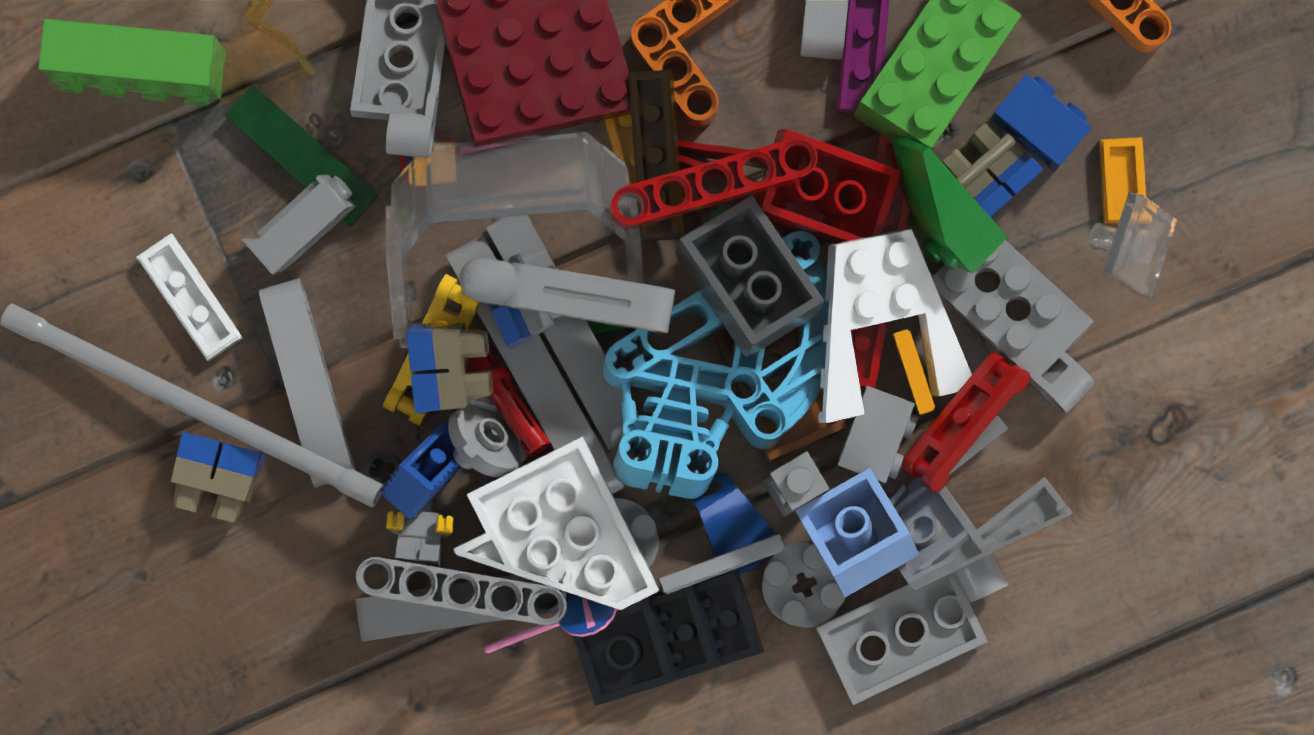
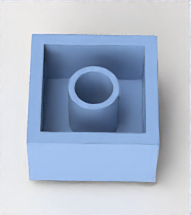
(857, 532)

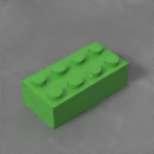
(132, 61)
(936, 68)

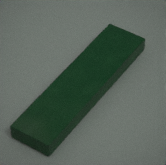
(295, 148)

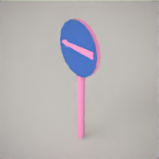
(581, 619)

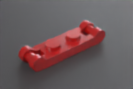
(964, 420)

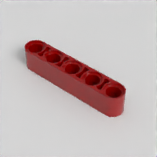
(732, 173)

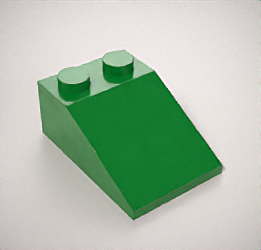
(943, 210)

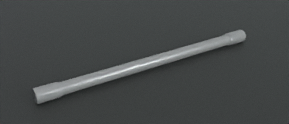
(344, 479)

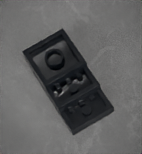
(670, 639)

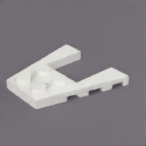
(874, 284)

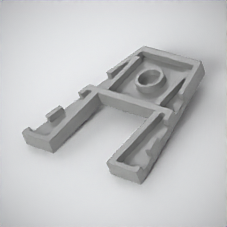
(947, 535)

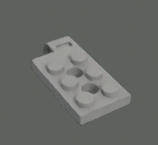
(401, 95)
(1034, 343)
(947, 629)

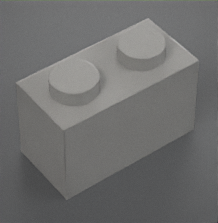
(877, 435)

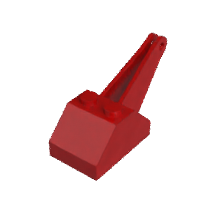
(836, 202)

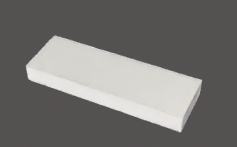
(189, 297)

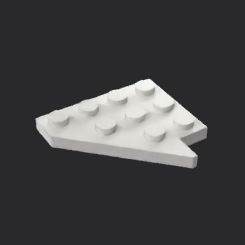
(560, 529)

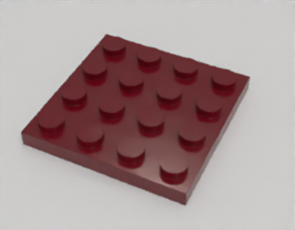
(534, 65)

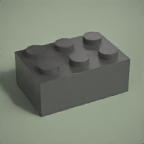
(749, 276)

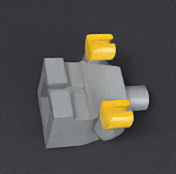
(420, 536)

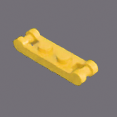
(438, 316)

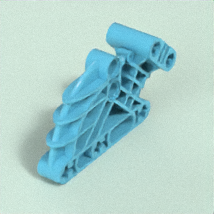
(670, 438)

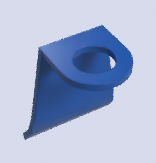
(731, 520)

